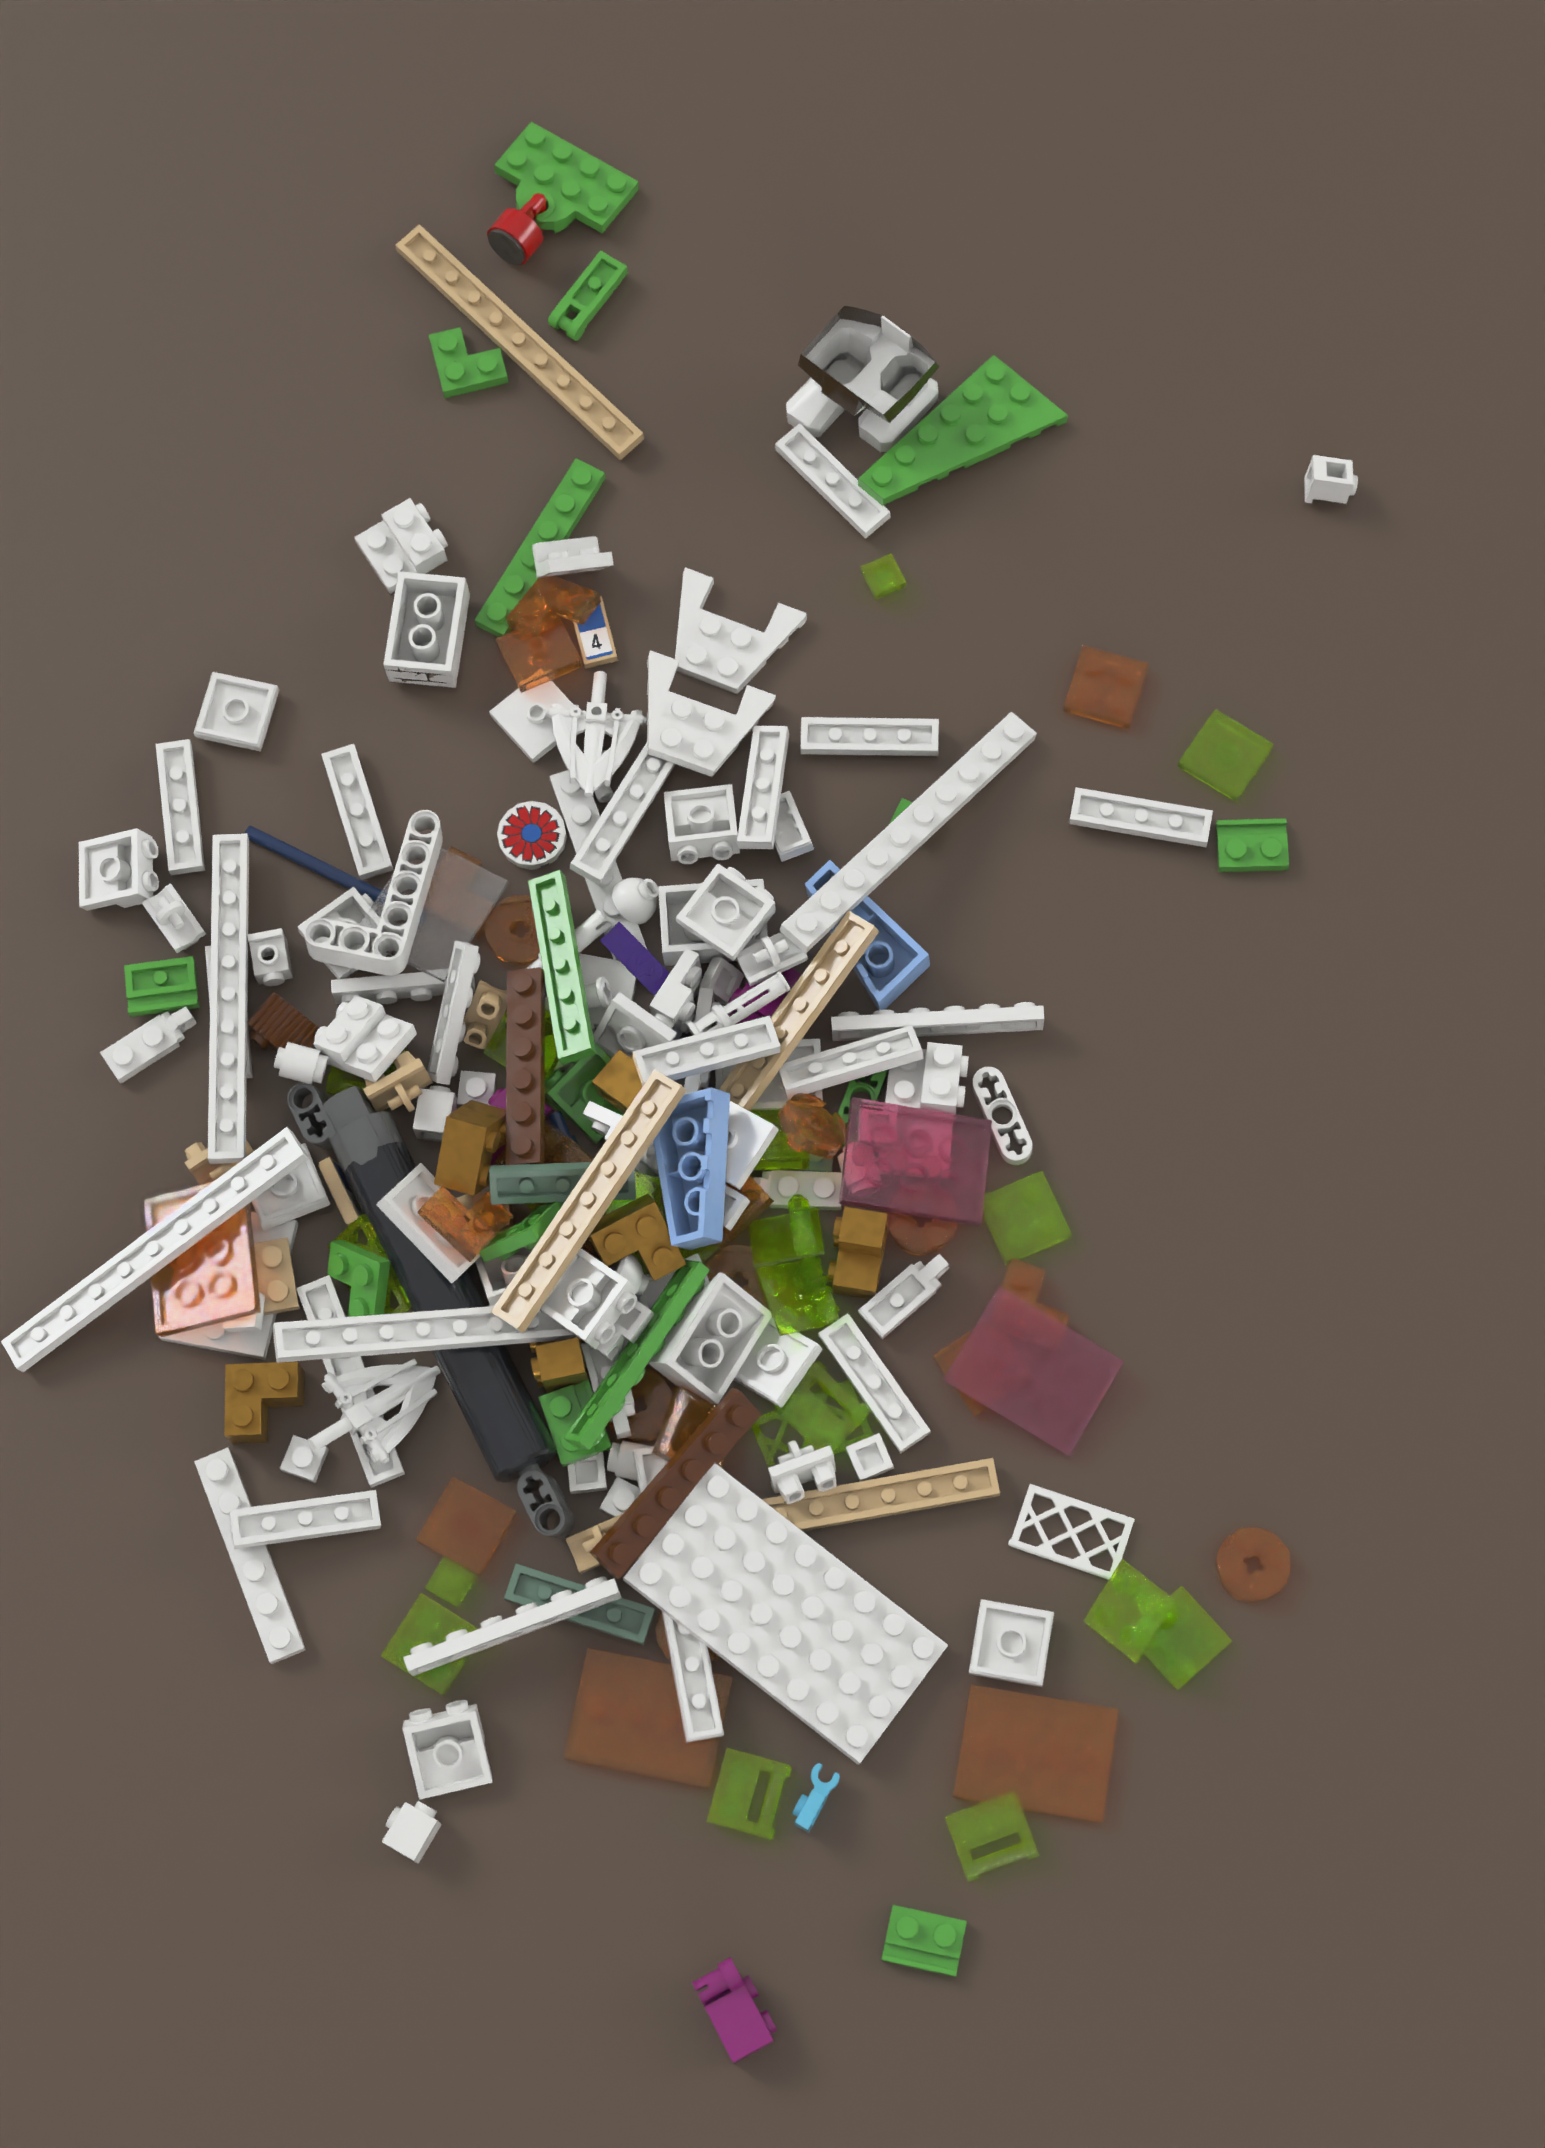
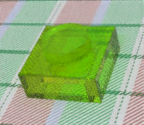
(883, 576)
(450, 1582)

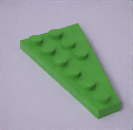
(967, 427)

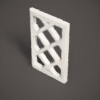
(1061, 1503)

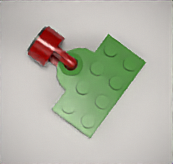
(553, 189)

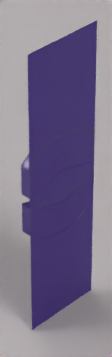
(635, 958)

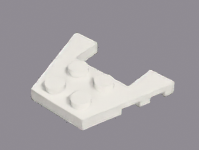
(720, 648)
(690, 730)

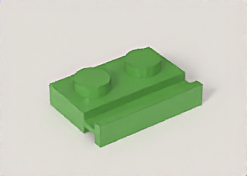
(1252, 845)
(161, 986)
(561, 1411)
(924, 1940)

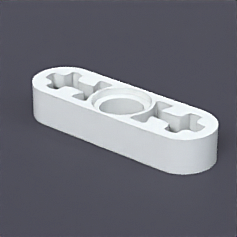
(1000, 1088)

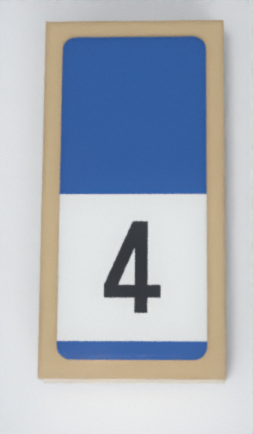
(596, 639)
(340, 1190)

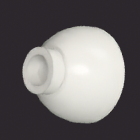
(635, 899)
(631, 1269)

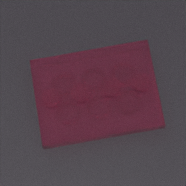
(915, 1162)
(1033, 1370)

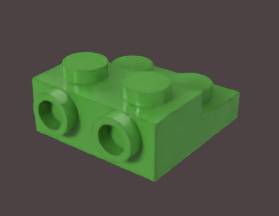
(574, 1089)

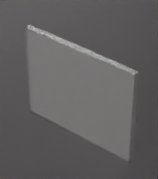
(453, 910)

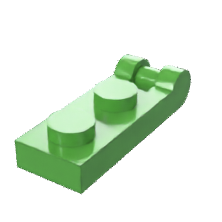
(588, 295)

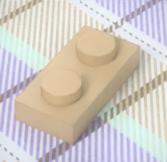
(276, 1276)

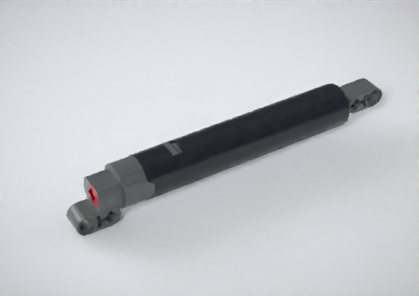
(479, 1377)

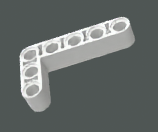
(396, 907)

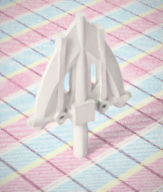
(592, 767)
(407, 1385)

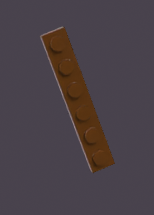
(525, 1067)
(674, 1483)

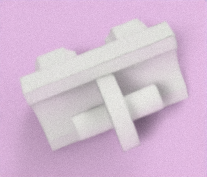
(174, 919)
(769, 957)
(801, 1467)

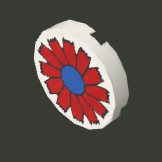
(532, 835)

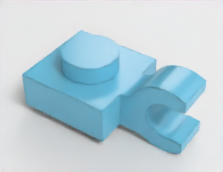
(809, 1807)

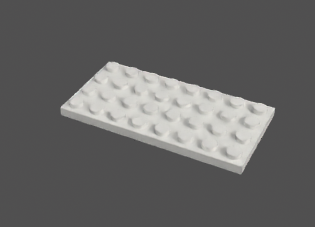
(785, 1613)

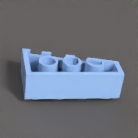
(893, 956)
(693, 1168)

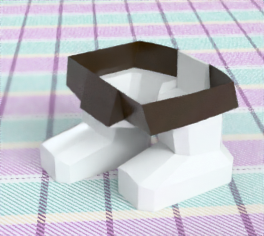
(864, 364)

